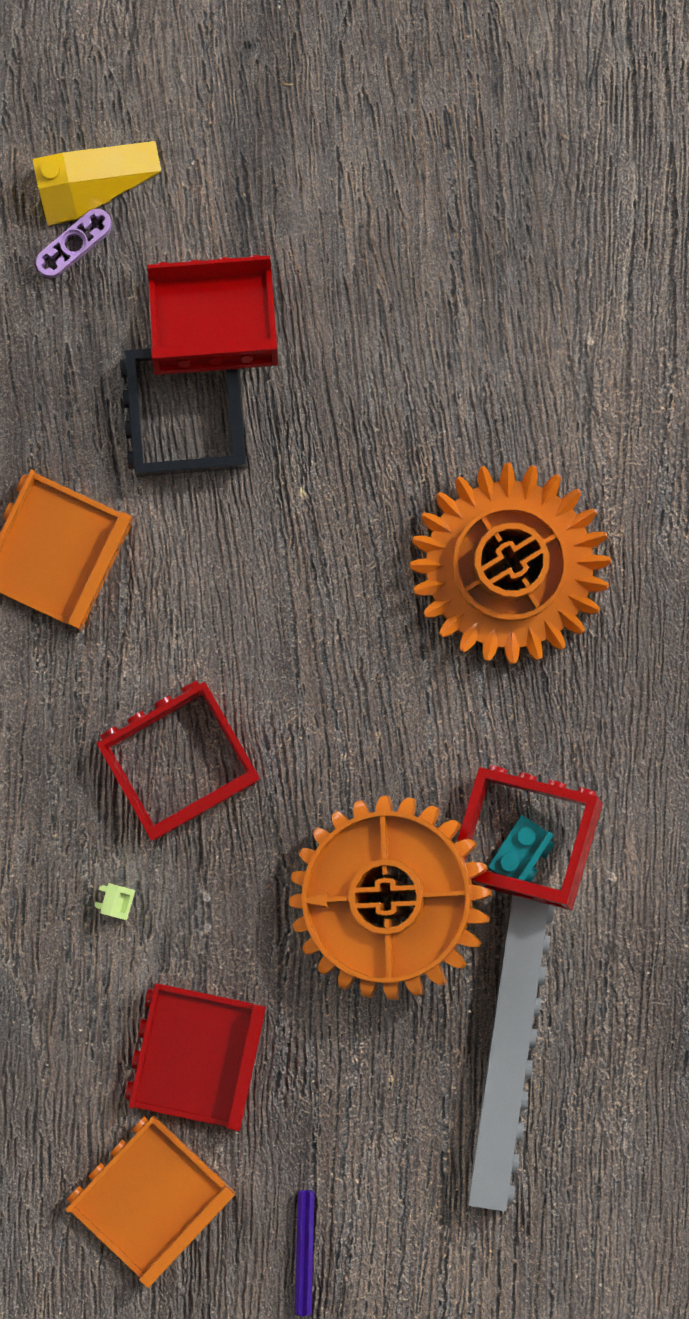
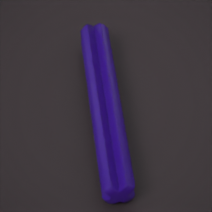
(304, 1252)

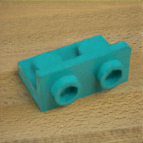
(522, 850)

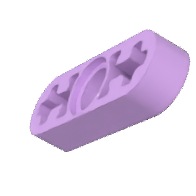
(51, 252)

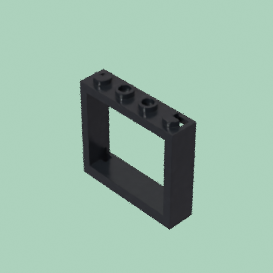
(133, 427)

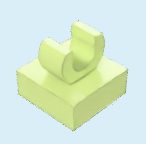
(116, 901)

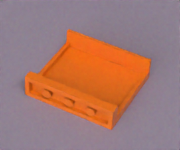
(58, 549)
(150, 1199)

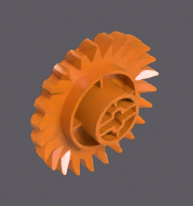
(474, 602)
(341, 879)

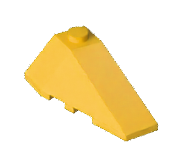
(89, 178)

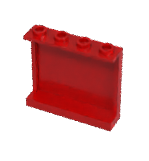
(212, 315)
(195, 1056)

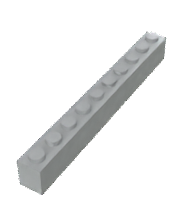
(508, 1054)

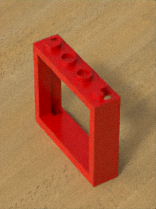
(141, 721)
(561, 898)

